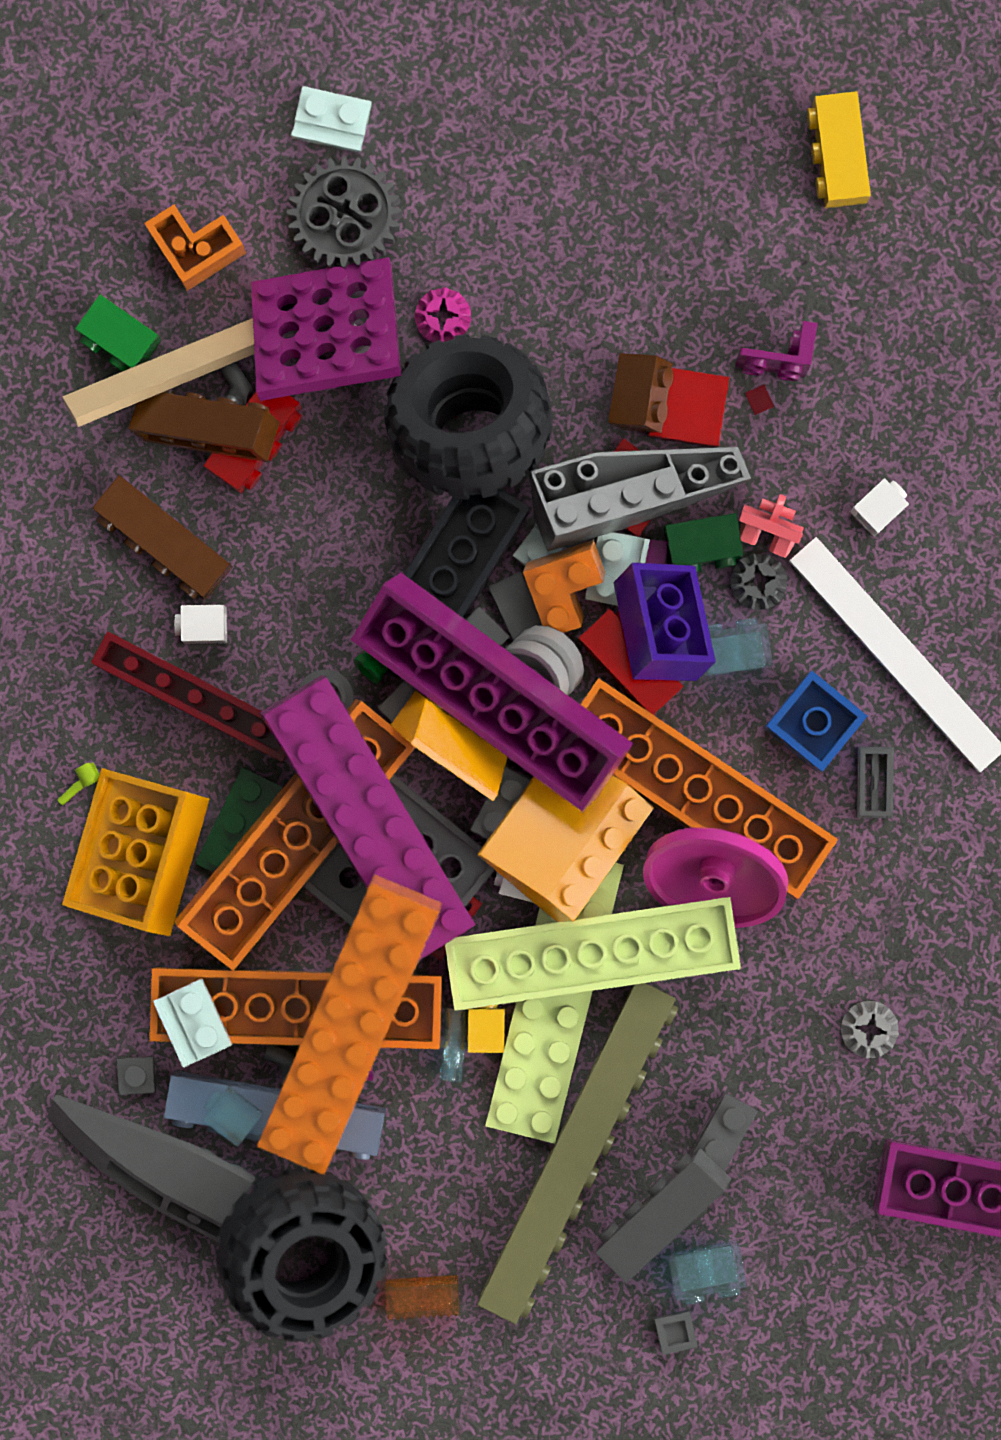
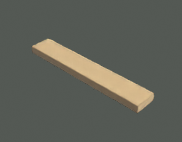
(161, 373)

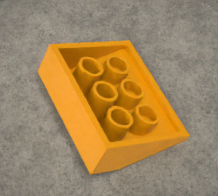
(135, 852)
(560, 852)

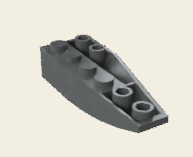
(626, 488)
(155, 1167)

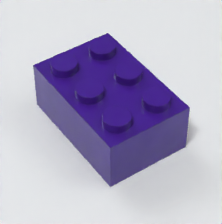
(664, 622)

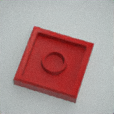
(695, 408)

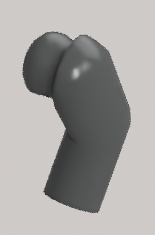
(240, 387)
(281, 1058)

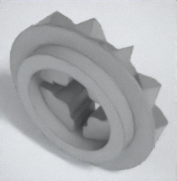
(860, 1015)

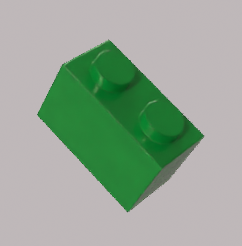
(116, 334)

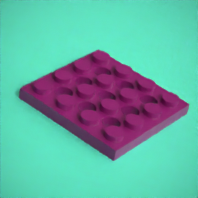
(343, 338)

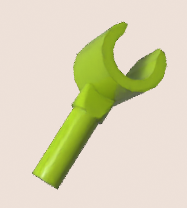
(87, 775)

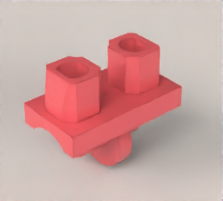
(784, 531)

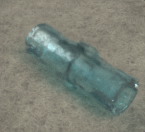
(453, 1045)

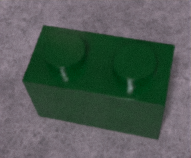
(705, 542)

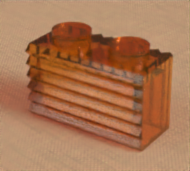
(422, 1297)

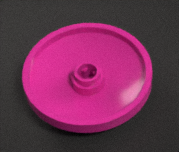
(715, 865)

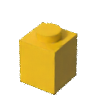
(486, 1029)

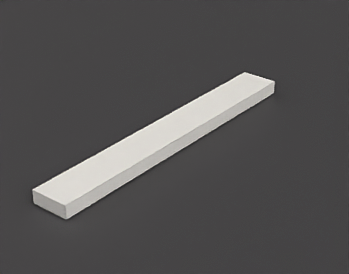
(897, 654)

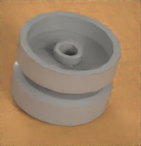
(550, 655)

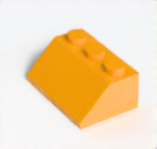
(451, 744)

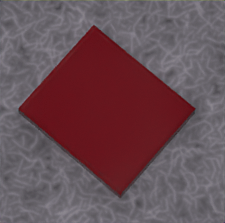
(759, 399)

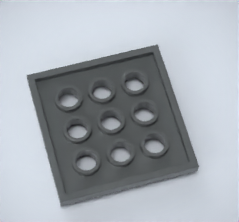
(447, 840)

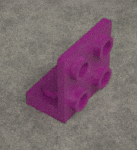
(789, 365)

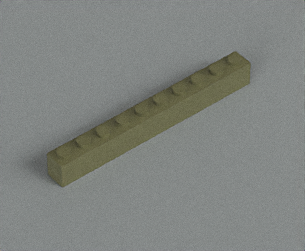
(576, 1151)

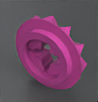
(429, 325)

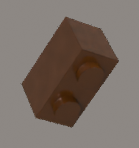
(640, 393)

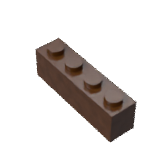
(206, 425)
(161, 537)

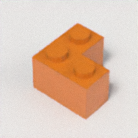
(197, 254)
(555, 582)

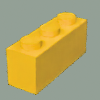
(839, 150)

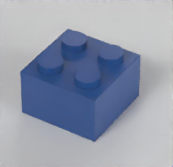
(815, 722)

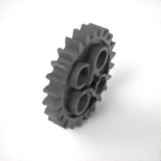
(361, 188)

